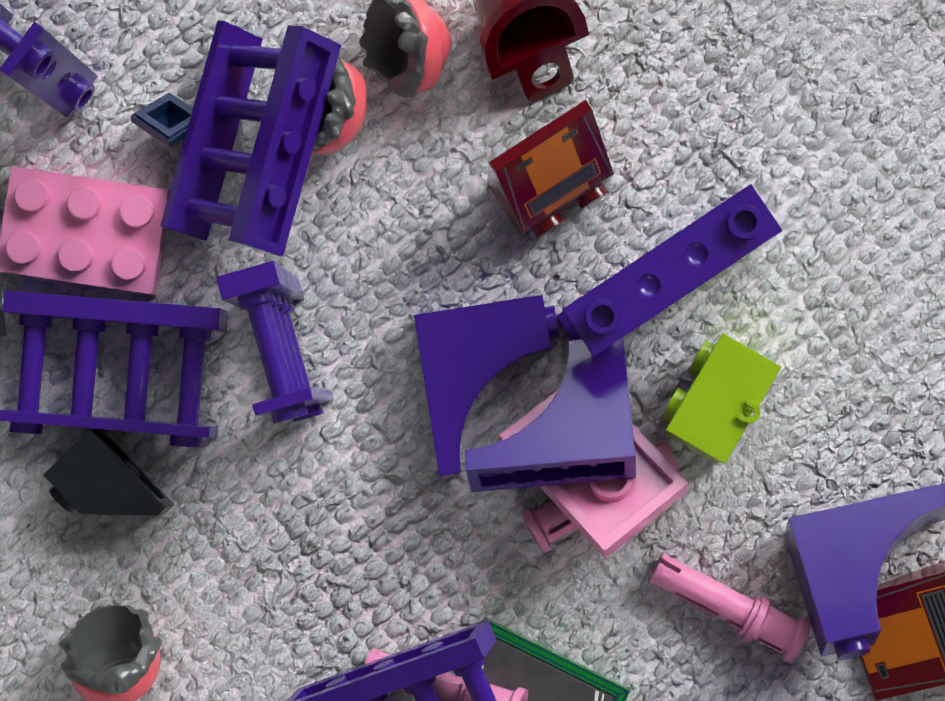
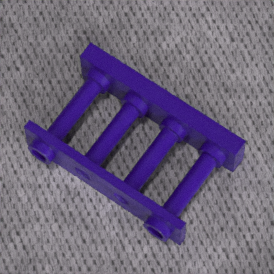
(45, 66)
(282, 145)
(670, 271)
(269, 296)
(89, 319)
(413, 670)

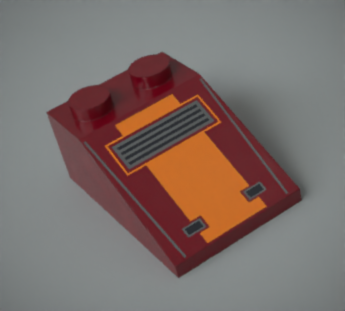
(552, 172)
(912, 634)

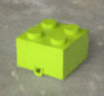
(727, 385)

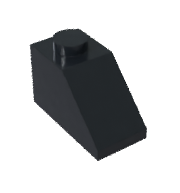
(103, 480)

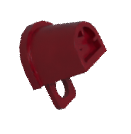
(529, 35)

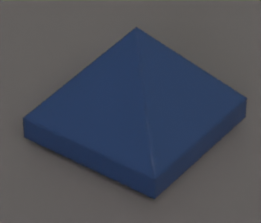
(164, 119)

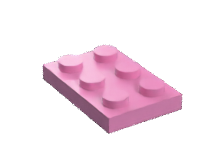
(83, 231)
(614, 509)

